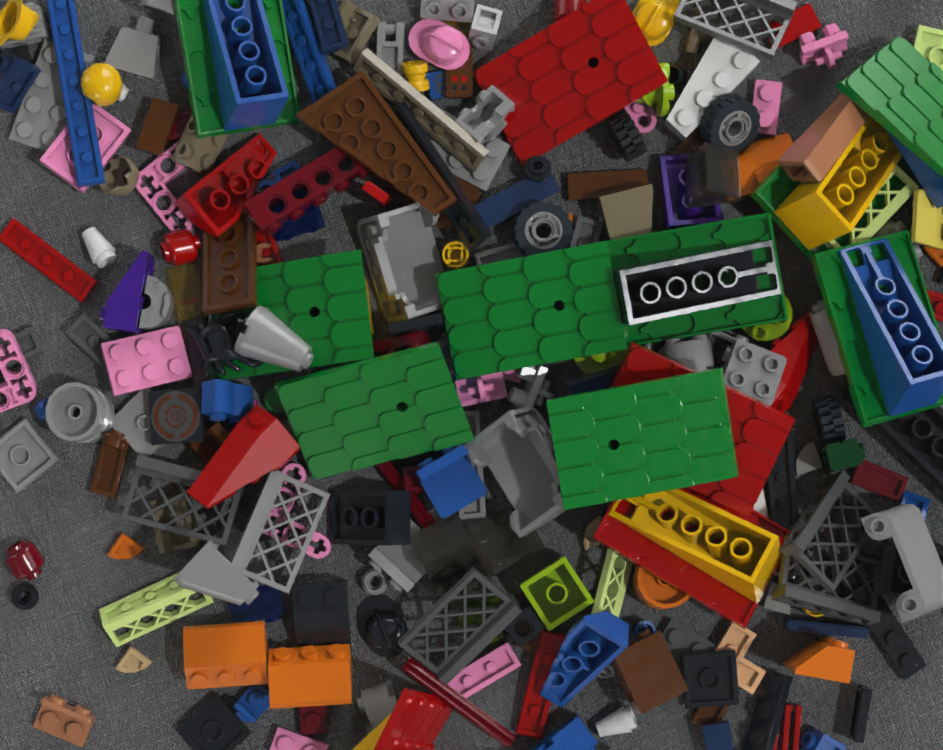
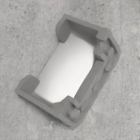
(402, 260)
(524, 464)
(917, 554)
(217, 577)

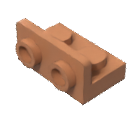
(64, 720)

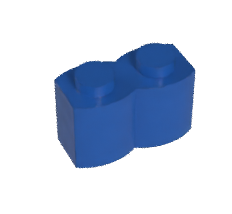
(226, 400)

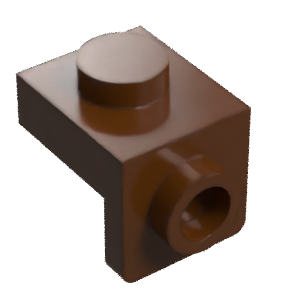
(214, 439)

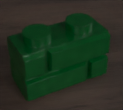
(841, 455)

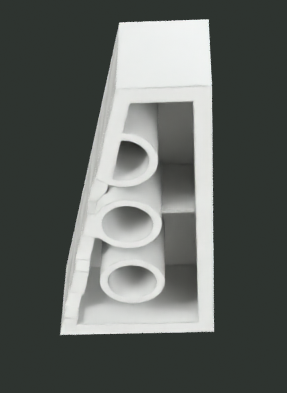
(717, 73)

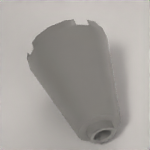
(826, 338)
(273, 342)

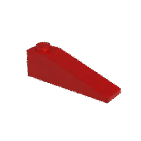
(220, 196)
(798, 351)
(250, 451)

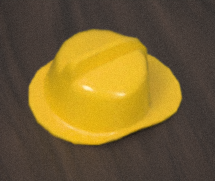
(655, 18)
(16, 21)

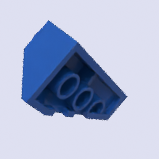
(584, 654)

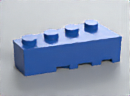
(569, 736)

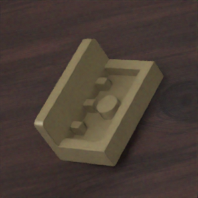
(359, 27)
(198, 153)
(170, 541)

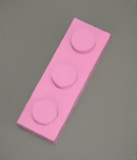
(485, 670)

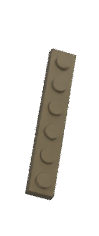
(428, 115)

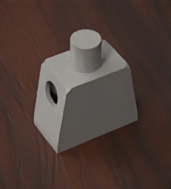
(137, 51)

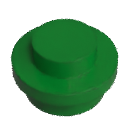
(273, 401)

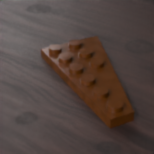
(369, 132)

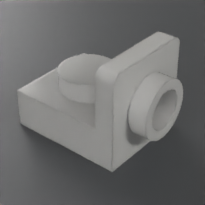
(484, 27)

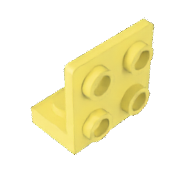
(926, 221)

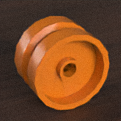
(653, 592)

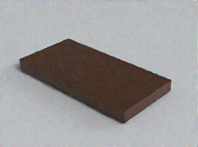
(230, 268)

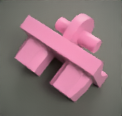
(825, 49)
(481, 389)

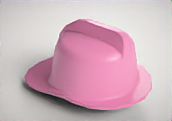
(439, 44)

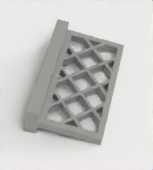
(257, 521)

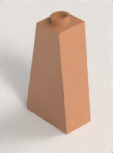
(823, 141)

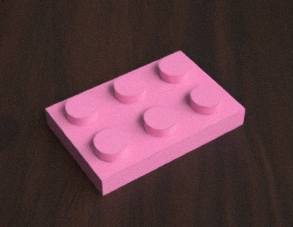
(110, 135)
(146, 360)

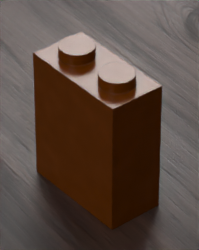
(648, 672)

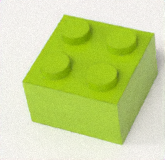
(556, 592)

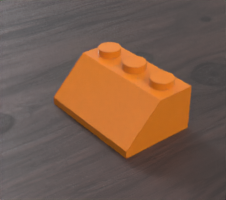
(760, 160)
(225, 655)
(823, 659)
(310, 676)

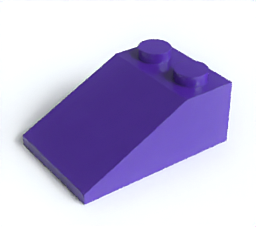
(674, 196)
(129, 297)

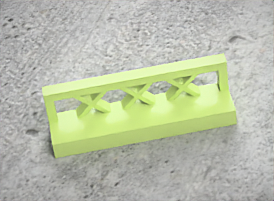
(886, 212)
(612, 584)
(151, 602)

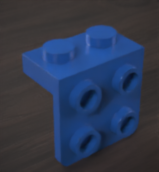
(450, 481)

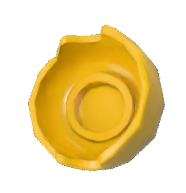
(102, 84)

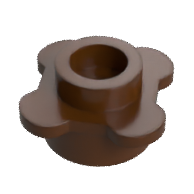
(114, 440)

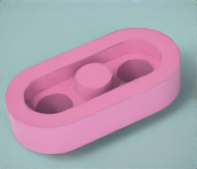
(639, 110)

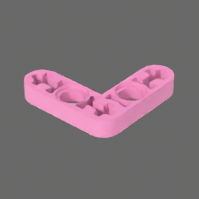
(160, 180)
(10, 387)
(280, 517)

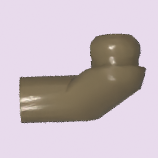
(694, 39)

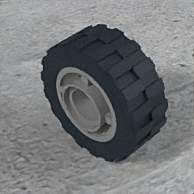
(730, 122)
(542, 215)

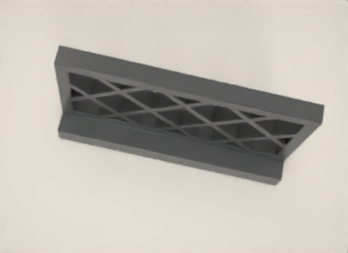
(776, 10)
(182, 476)
(817, 512)
(830, 603)
(478, 634)

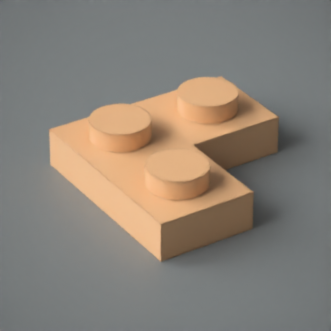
(740, 639)

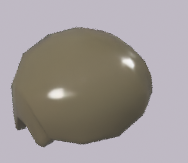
(120, 177)

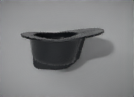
(382, 625)

